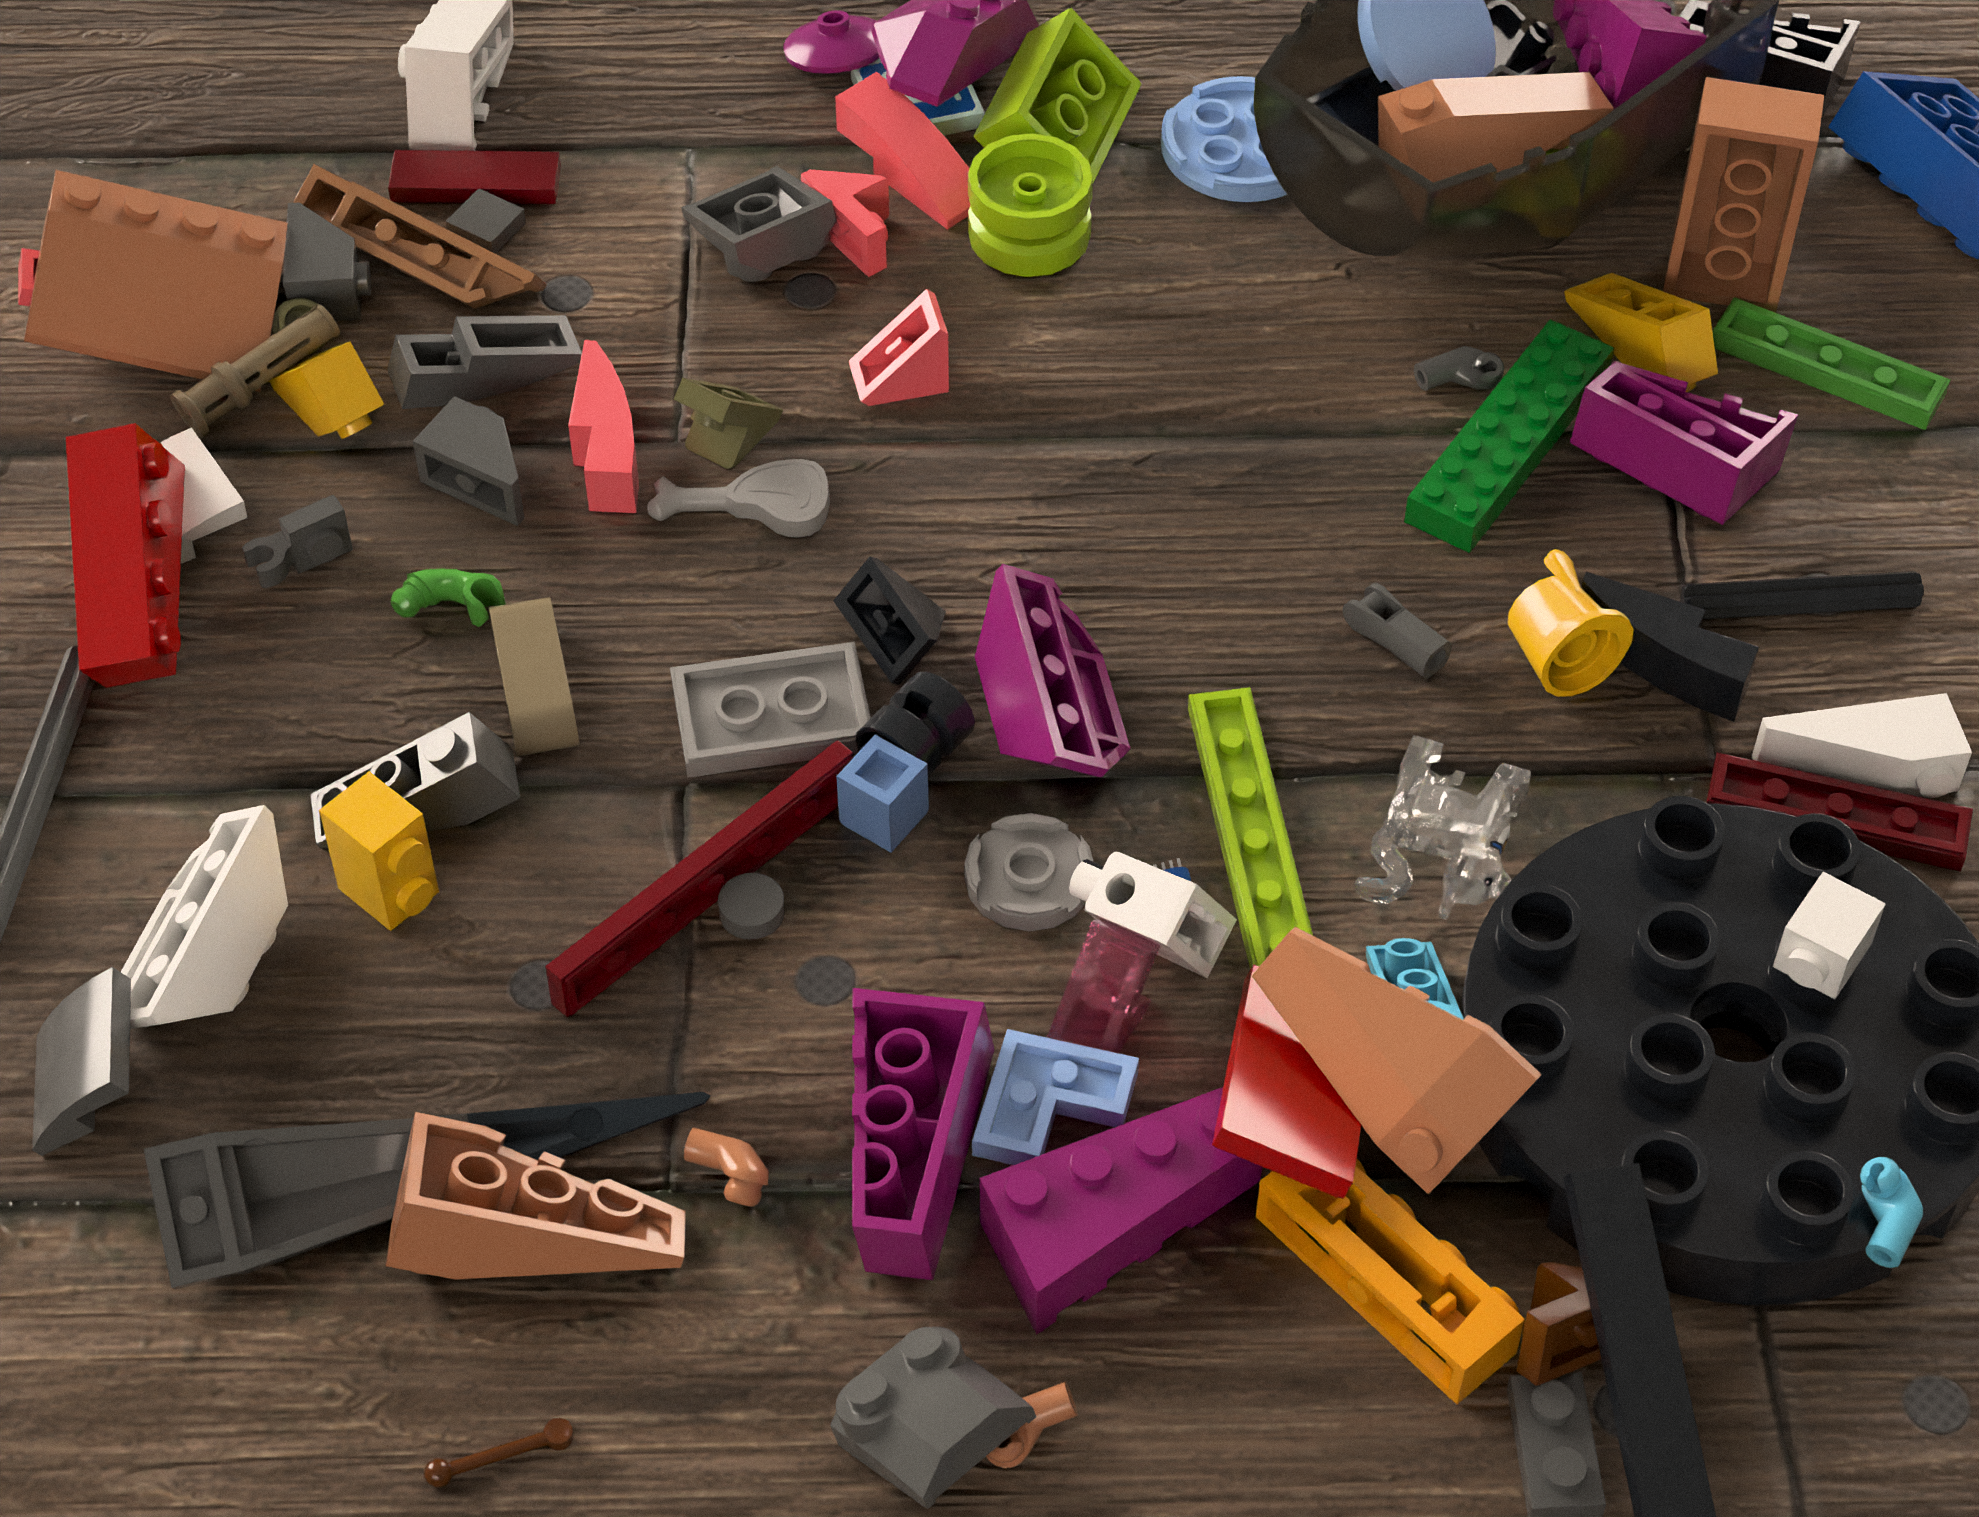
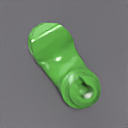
(438, 585)

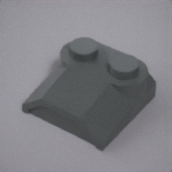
(764, 223)
(926, 1414)

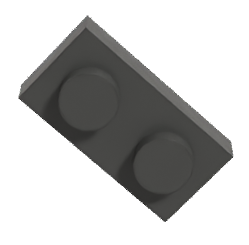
(1556, 1447)

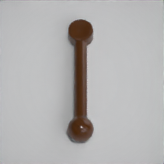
(556, 1435)

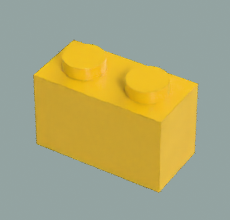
(380, 851)

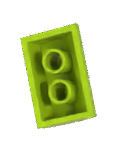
(1063, 88)

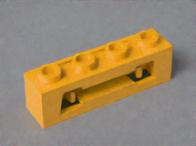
(1389, 1272)

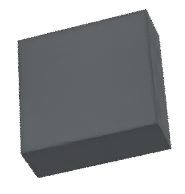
(487, 220)

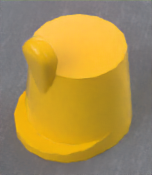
(1566, 632)

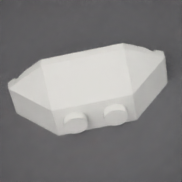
(210, 924)

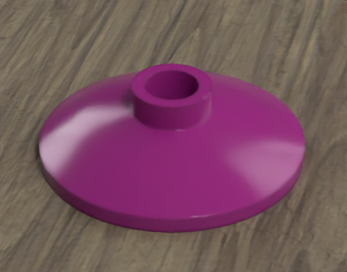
(832, 44)

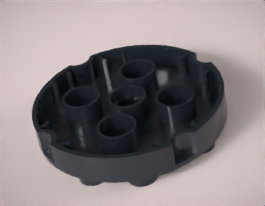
(1670, 925)

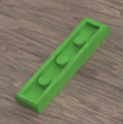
(1830, 363)

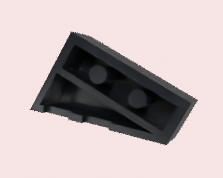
(1799, 53)

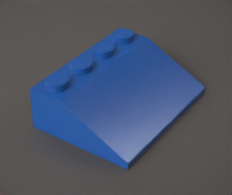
(1922, 142)

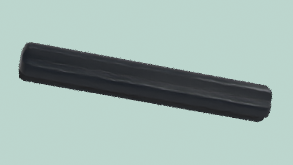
(1805, 595)

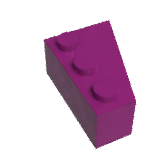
(1681, 442)

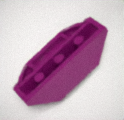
(948, 44)
(1046, 678)

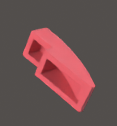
(905, 148)
(603, 434)

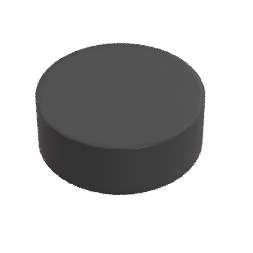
(751, 906)

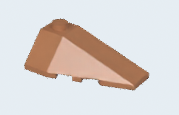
(1478, 121)
(1402, 1066)
(495, 1213)

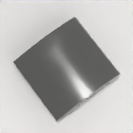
(81, 1060)

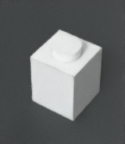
(1828, 935)

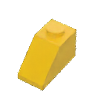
(330, 391)

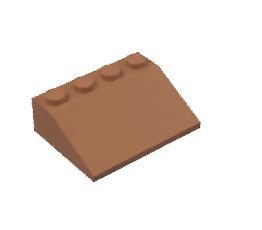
(152, 277)

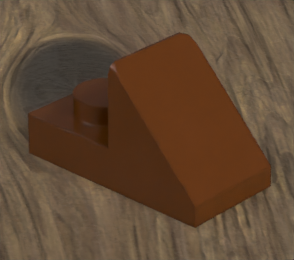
(1558, 1326)

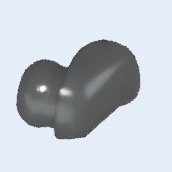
(1461, 366)

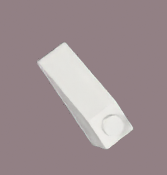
(1888, 745)

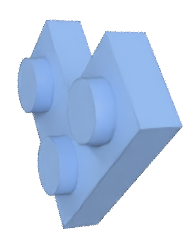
(1043, 1079)

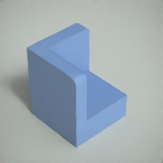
(883, 793)

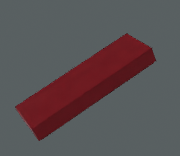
(457, 175)

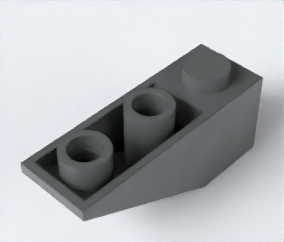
(446, 775)

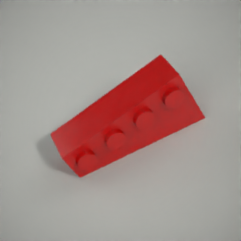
(125, 553)

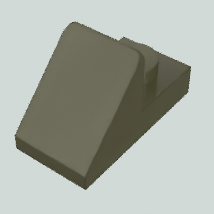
(725, 420)

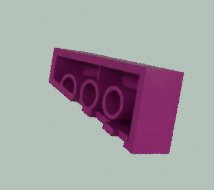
(1625, 42)
(1105, 1202)

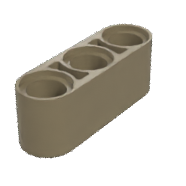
(534, 677)

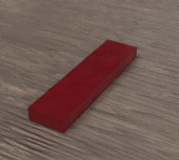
(1879, 817)

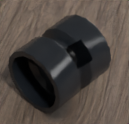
(923, 719)

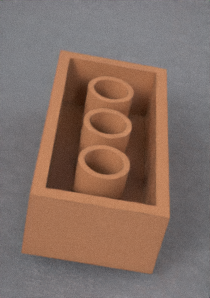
(1743, 193)

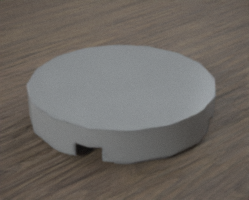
(1024, 872)

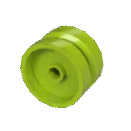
(1029, 204)

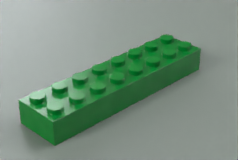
(1507, 436)

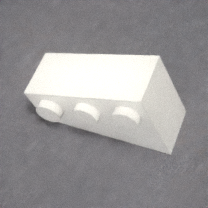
(449, 67)

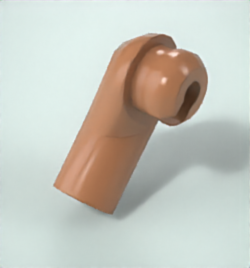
(735, 1159)
(1051, 1407)

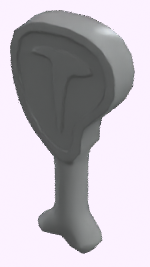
(781, 494)

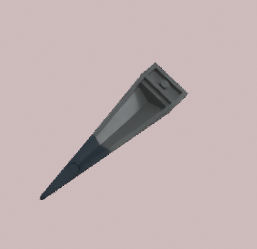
(277, 1192)

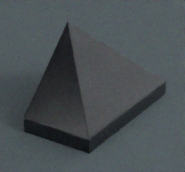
(890, 618)

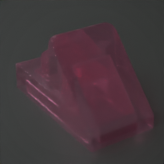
(1105, 989)

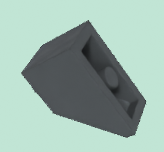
(323, 265)
(471, 459)

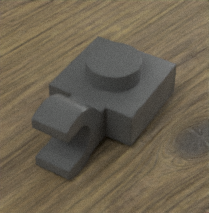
(305, 541)

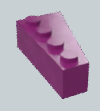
(913, 1116)

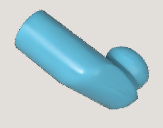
(1894, 1207)

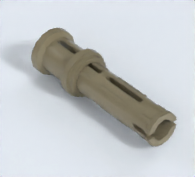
(233, 384)

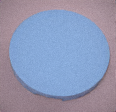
(1426, 39)
(1215, 143)

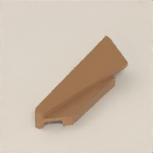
(414, 242)

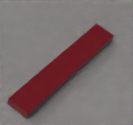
(695, 882)

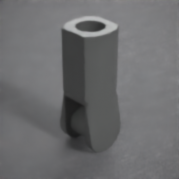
(1398, 630)

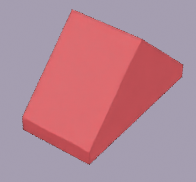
(906, 357)

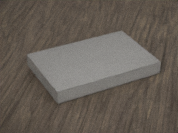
(768, 708)

